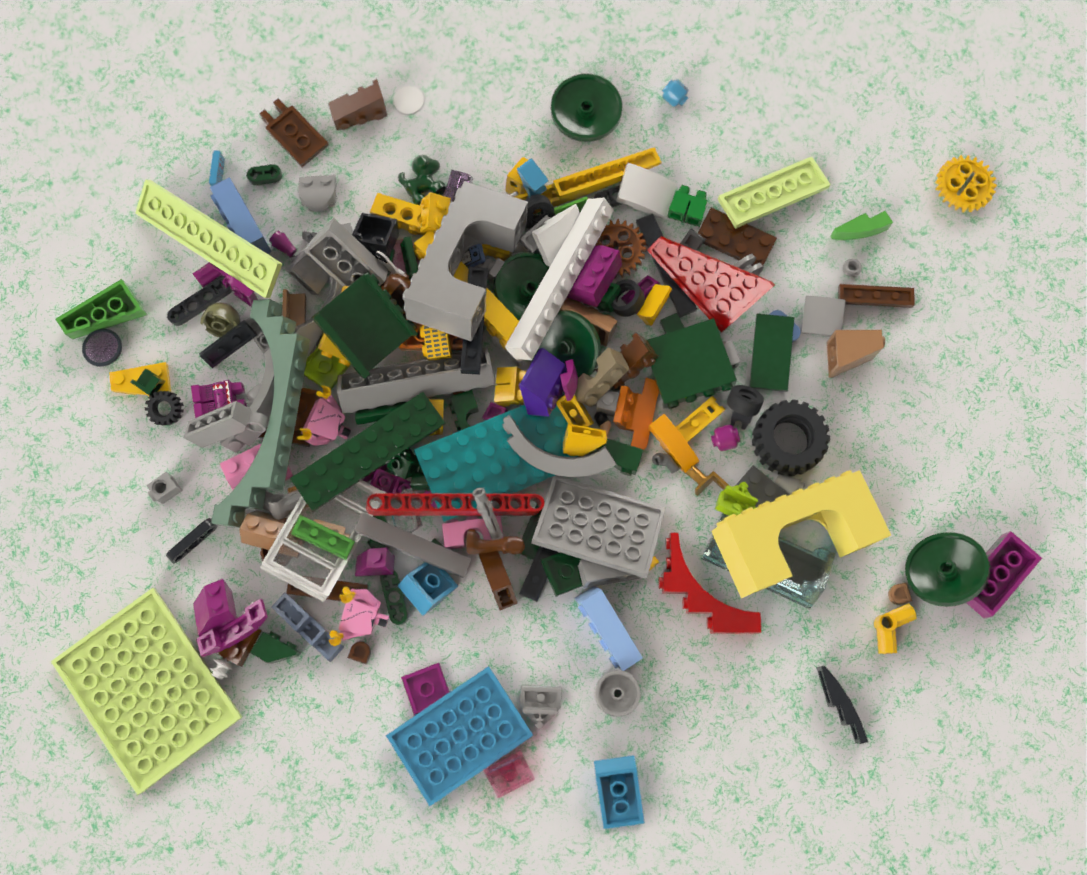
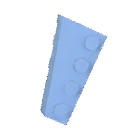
(609, 628)

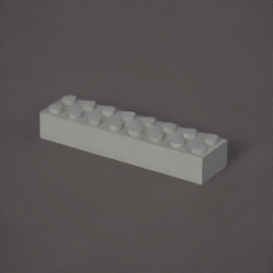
(406, 380)

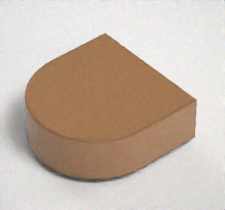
(899, 594)

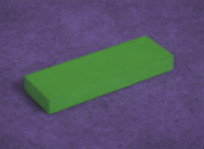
(323, 537)

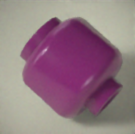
(725, 438)

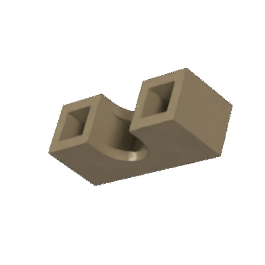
(610, 369)

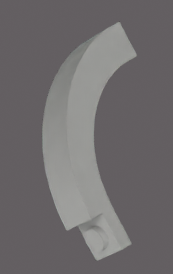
(261, 404)
(557, 465)

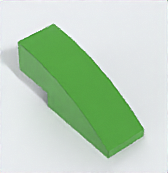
(862, 227)

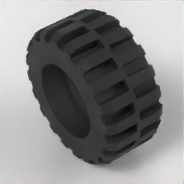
(803, 417)

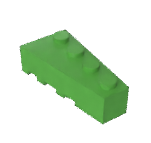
(104, 310)

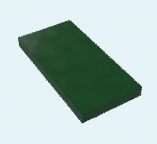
(771, 352)

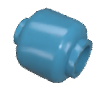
(675, 93)

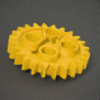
(980, 193)

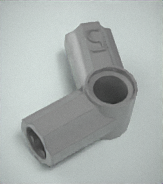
(280, 504)

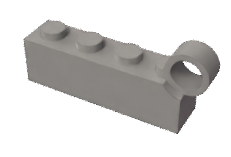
(223, 424)

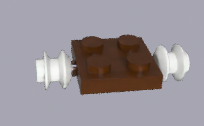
(236, 654)

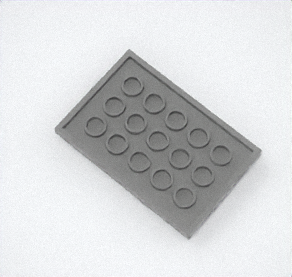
(599, 526)

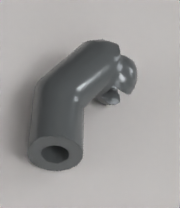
(665, 460)

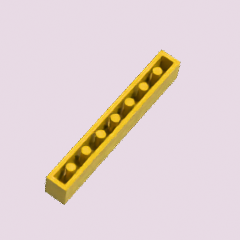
(498, 318)

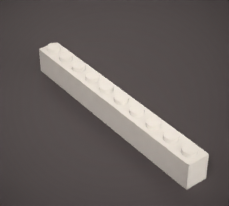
(559, 279)

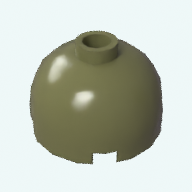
(220, 319)

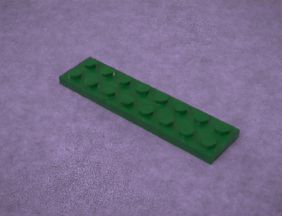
(367, 451)

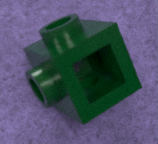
(404, 464)

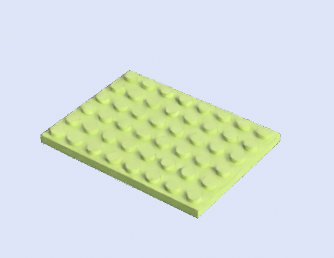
(146, 690)

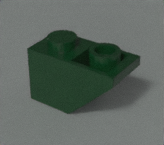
(272, 649)

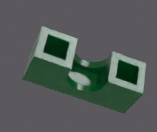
(463, 405)

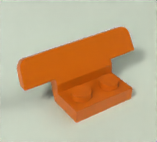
(636, 412)

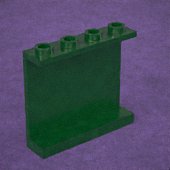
(364, 324)
(691, 364)

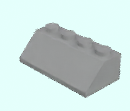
(343, 255)

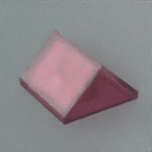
(509, 774)

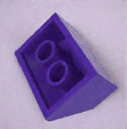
(542, 384)

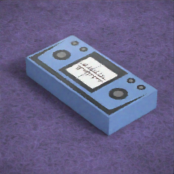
(473, 256)

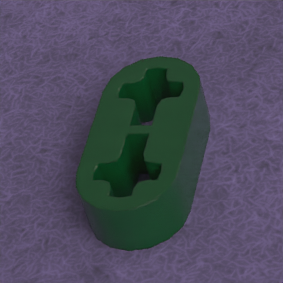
(264, 174)

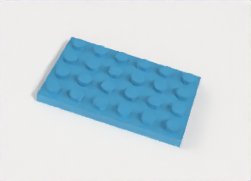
(459, 736)

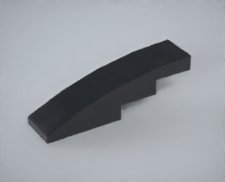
(837, 697)

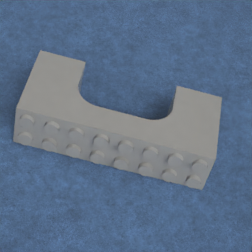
(472, 219)

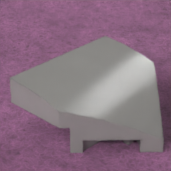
(540, 703)

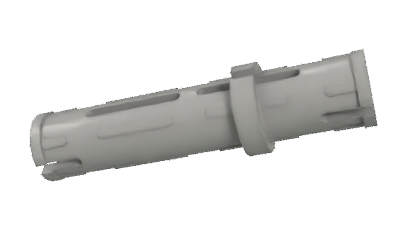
(485, 508)

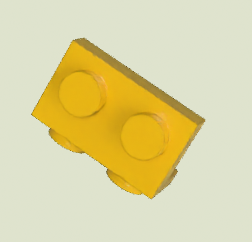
(433, 210)

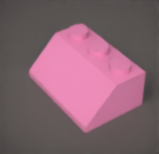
(237, 466)

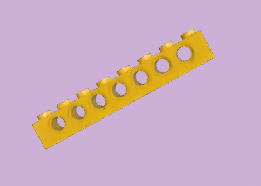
(384, 204)

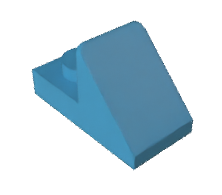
(532, 178)

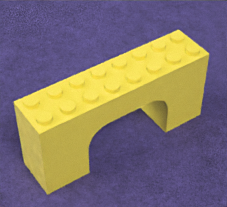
(751, 538)

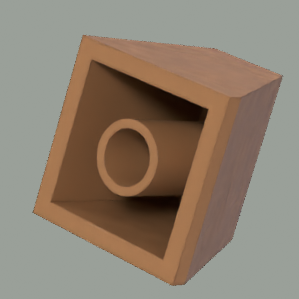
(852, 348)

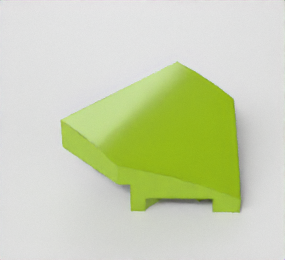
(735, 499)

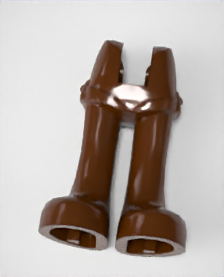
(508, 544)

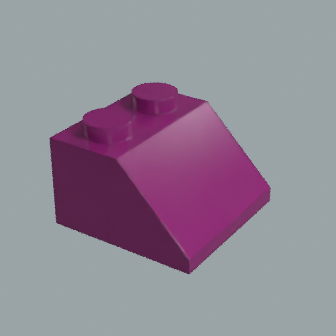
(214, 607)

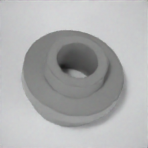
(855, 264)

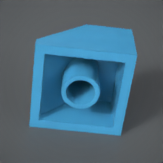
(427, 587)

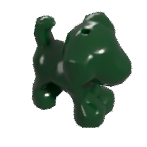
(424, 168)

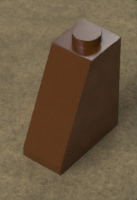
(498, 579)

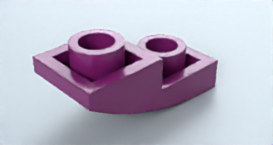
(389, 483)

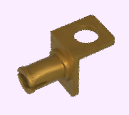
(704, 481)

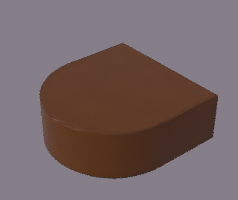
(360, 652)

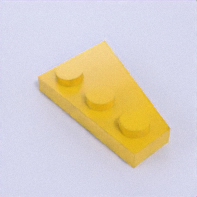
(121, 379)

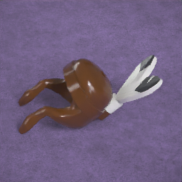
(396, 282)

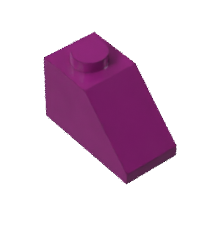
(375, 562)

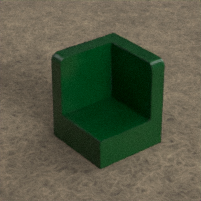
(148, 382)

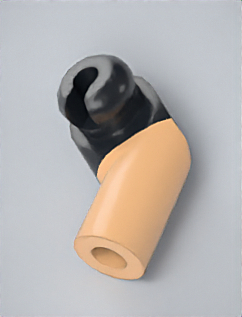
(603, 421)

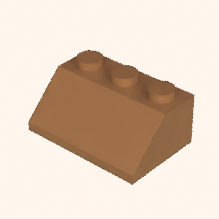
(603, 324)
(260, 529)

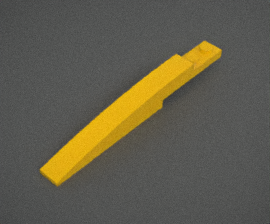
(595, 178)

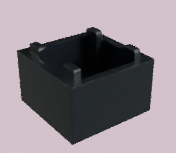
(377, 233)

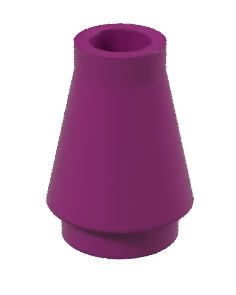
(282, 243)

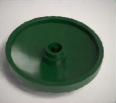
(586, 107)
(519, 281)
(573, 338)
(947, 569)

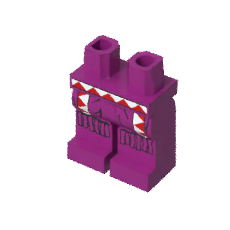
(215, 395)

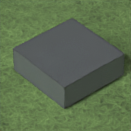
(693, 240)

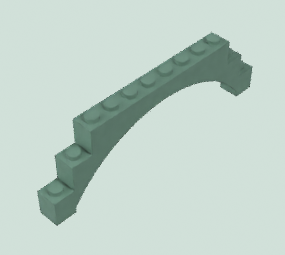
(271, 463)

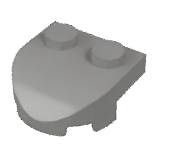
(317, 192)

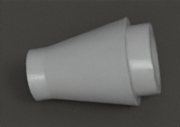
(789, 484)

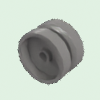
(629, 693)

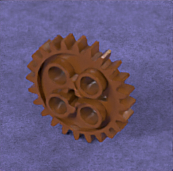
(613, 233)

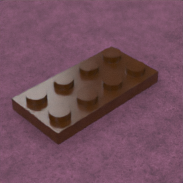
(737, 242)

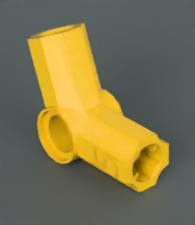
(887, 636)

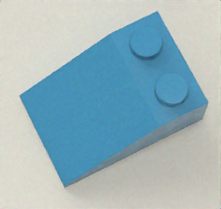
(619, 792)

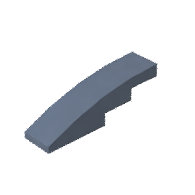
(306, 626)

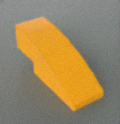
(673, 443)

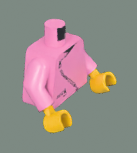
(324, 421)
(358, 616)

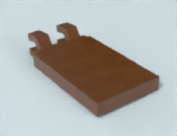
(294, 133)

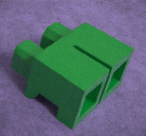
(696, 206)

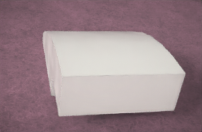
(646, 191)
(554, 232)

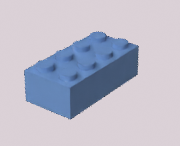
(237, 214)

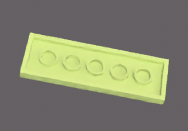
(773, 192)

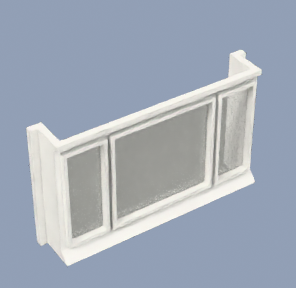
(306, 564)

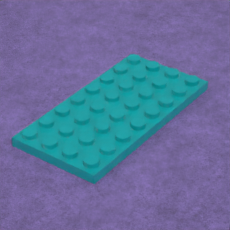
(486, 460)

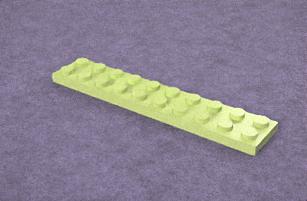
(208, 239)

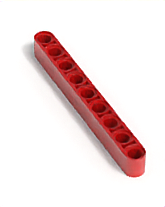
(446, 508)

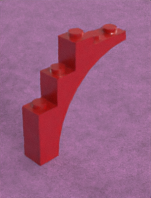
(722, 617)

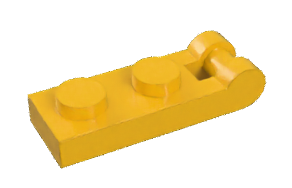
(700, 419)

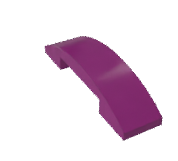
(235, 631)

